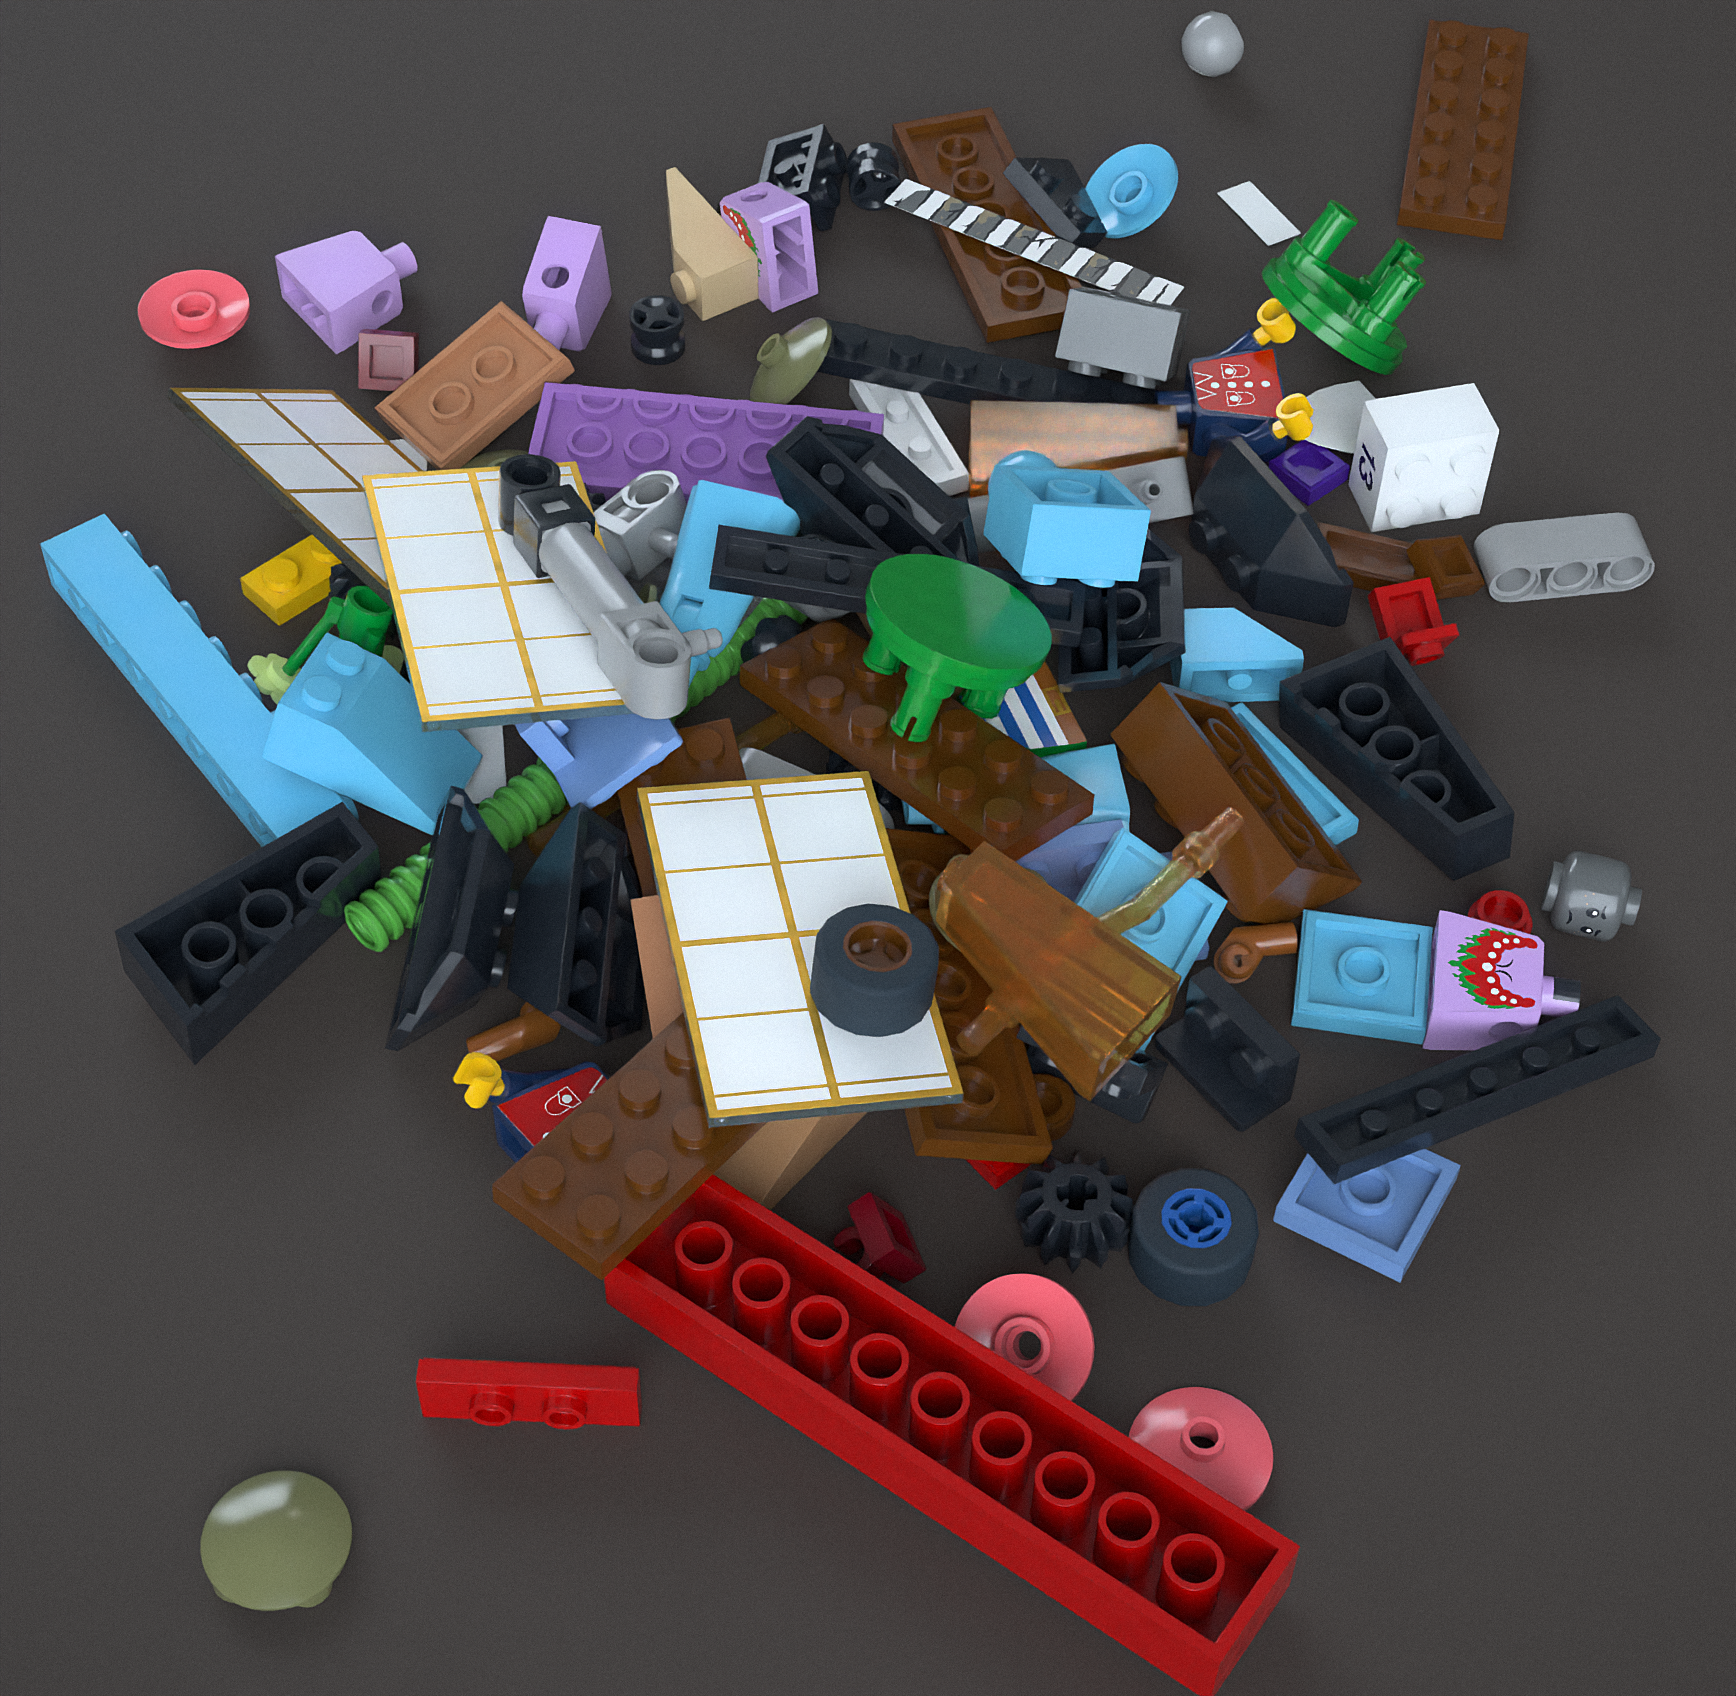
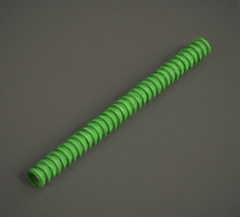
(524, 805)

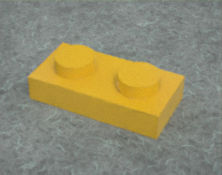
(291, 580)

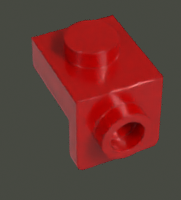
(1412, 620)

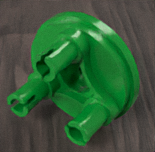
(1345, 310)
(952, 631)

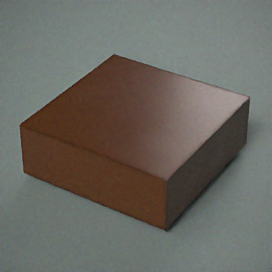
(1447, 565)

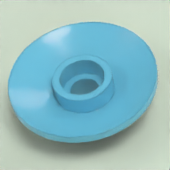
(1133, 188)

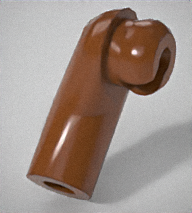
(1248, 945)
(516, 1035)

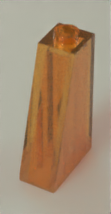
(1070, 435)
(1062, 970)

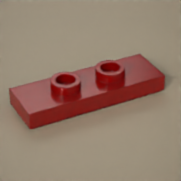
(529, 1392)

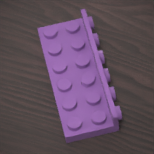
(696, 438)

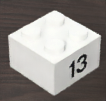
(1422, 457)

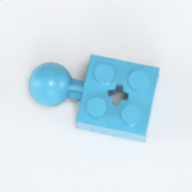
(1064, 522)

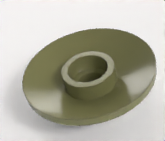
(790, 361)

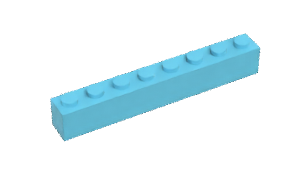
(182, 676)

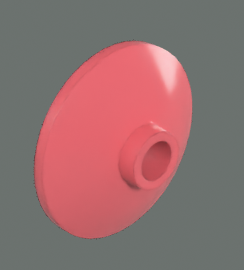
(194, 309)
(1032, 1303)
(1242, 1453)

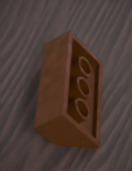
(1205, 760)

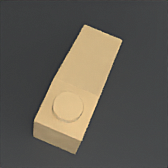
(709, 259)

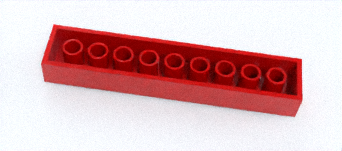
(959, 1433)

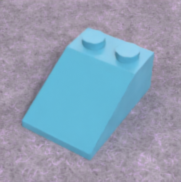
(359, 733)

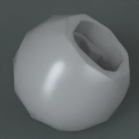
(1212, 44)

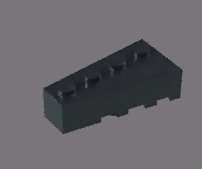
(1400, 755)
(247, 928)

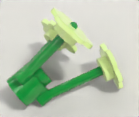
(359, 618)

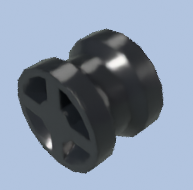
(865, 187)
(657, 330)

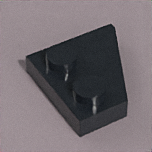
(1058, 198)

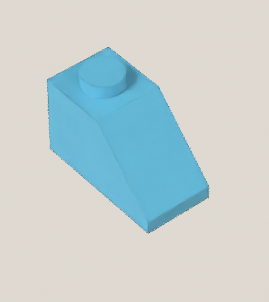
(1233, 657)

